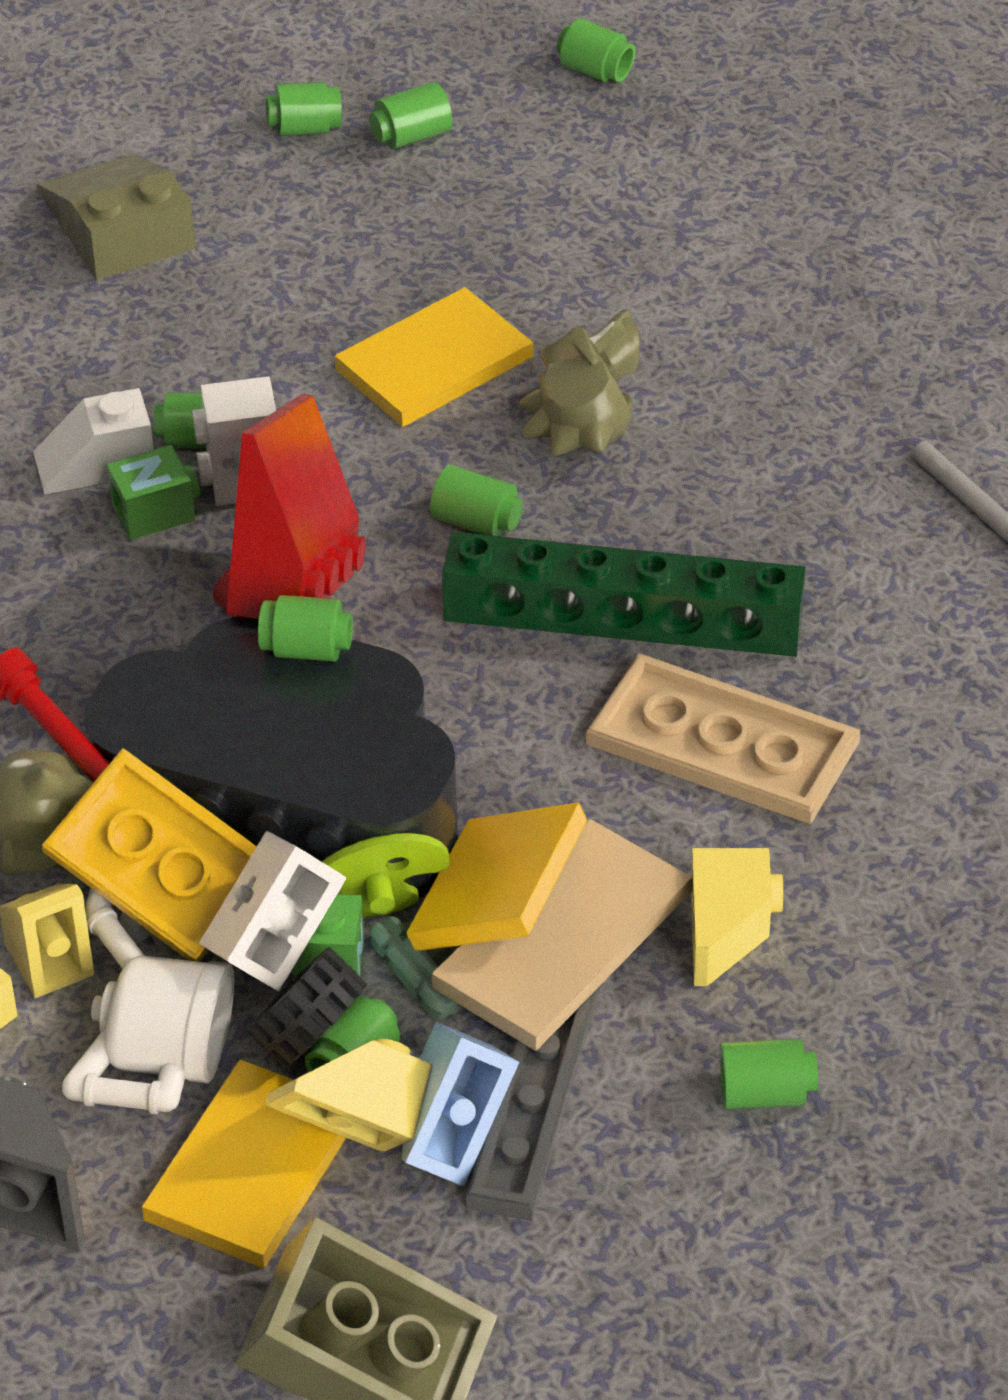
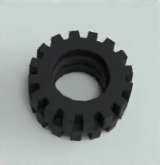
(307, 1007)

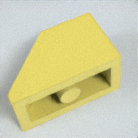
(730, 906)
(48, 937)
(362, 1095)

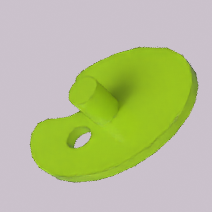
(381, 881)

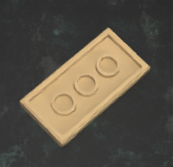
(723, 738)
(589, 925)

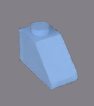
(458, 1102)

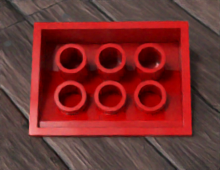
(291, 513)

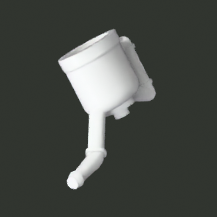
(154, 1020)

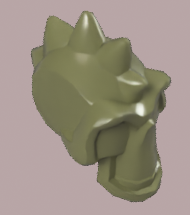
(579, 391)
(34, 799)

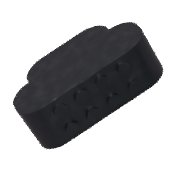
(285, 741)

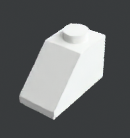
(90, 437)

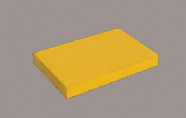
(433, 356)
(151, 852)
(497, 877)
(242, 1171)

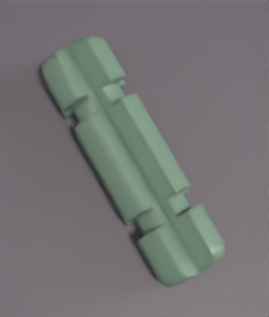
(410, 966)

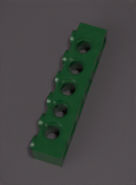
(623, 593)

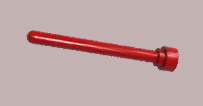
(21, 686)

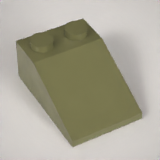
(121, 214)
(362, 1326)

